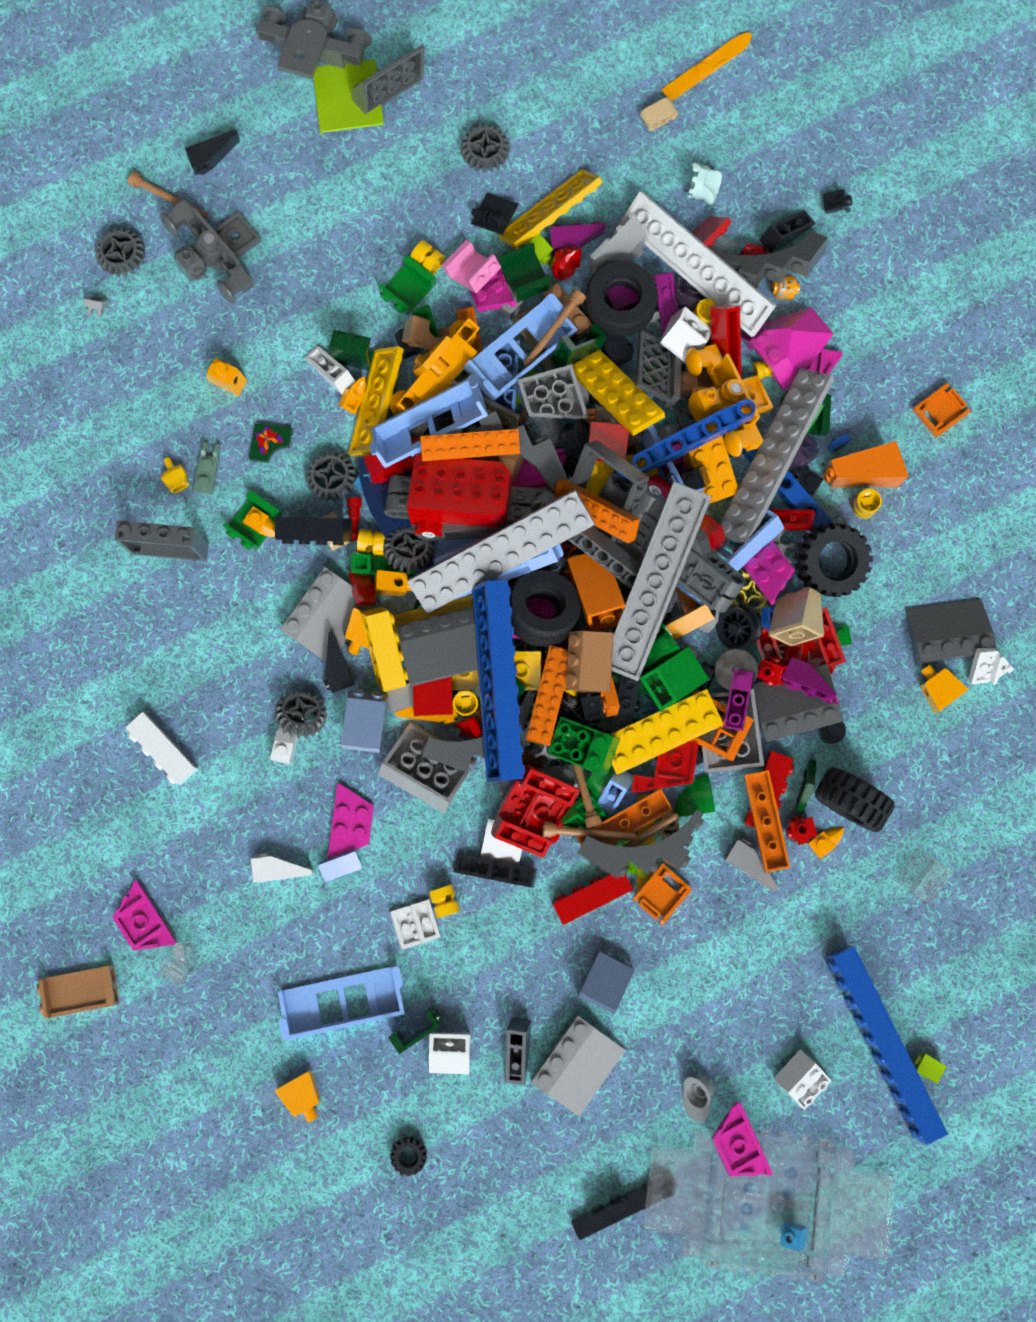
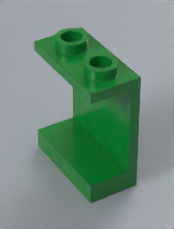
(408, 286)
(247, 535)

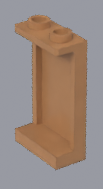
(78, 991)

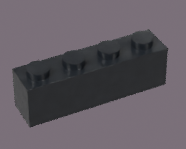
(614, 347)
(313, 529)

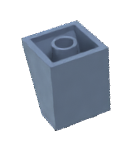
(365, 721)
(606, 981)

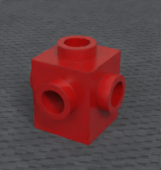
(772, 670)
(807, 827)

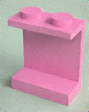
(470, 267)

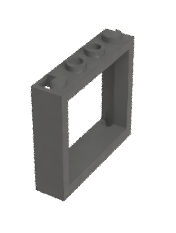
(586, 465)
(162, 540)

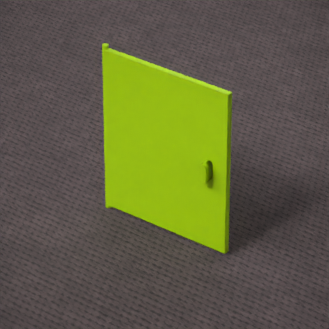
(334, 97)

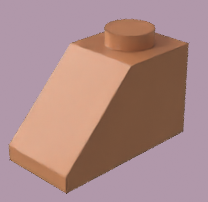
(689, 381)

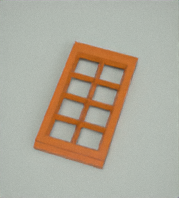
(737, 738)

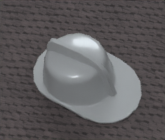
(697, 1097)

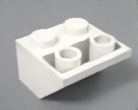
(685, 332)
(449, 1052)
(802, 1079)

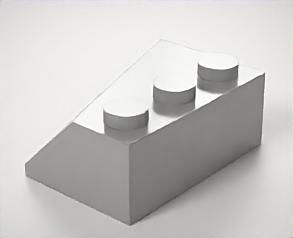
(626, 244)
(552, 394)

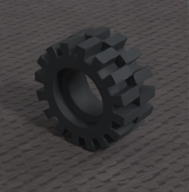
(417, 1165)

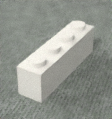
(161, 748)

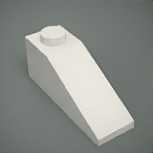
(330, 370)
(284, 747)
(270, 868)

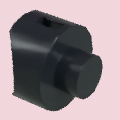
(832, 733)

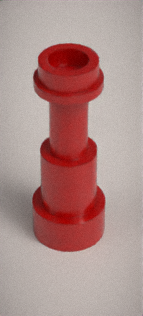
(354, 513)

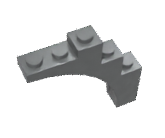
(775, 266)
(541, 456)
(459, 754)
(670, 850)

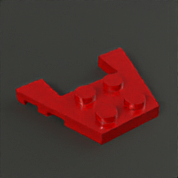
(672, 769)

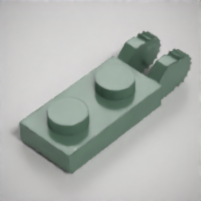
(207, 470)

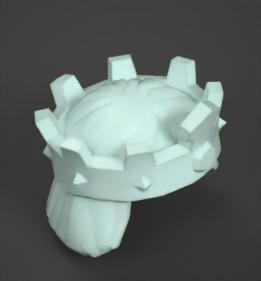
(705, 183)

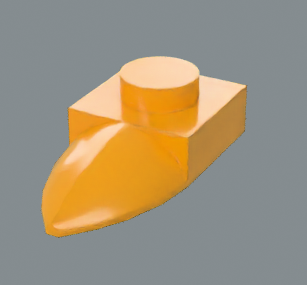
(352, 397)
(260, 522)
(826, 841)

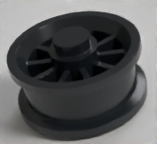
(574, 438)
(739, 626)
(731, 660)

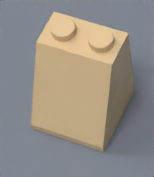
(797, 617)

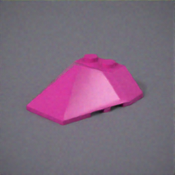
(789, 343)

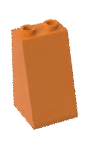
(868, 468)
(598, 593)

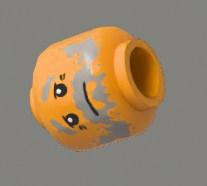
(786, 289)

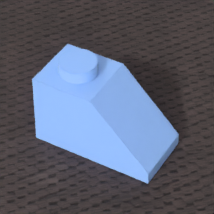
(615, 791)

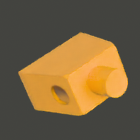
(223, 375)
(385, 585)
(355, 632)
(941, 688)
(300, 1096)

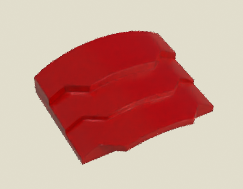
(820, 650)
(528, 805)

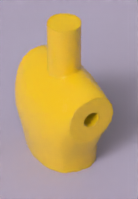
(175, 476)

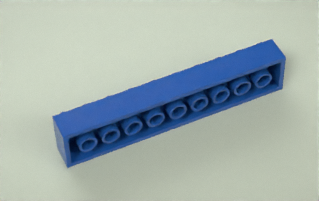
(497, 681)
(886, 1045)

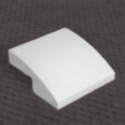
(498, 850)
(414, 924)

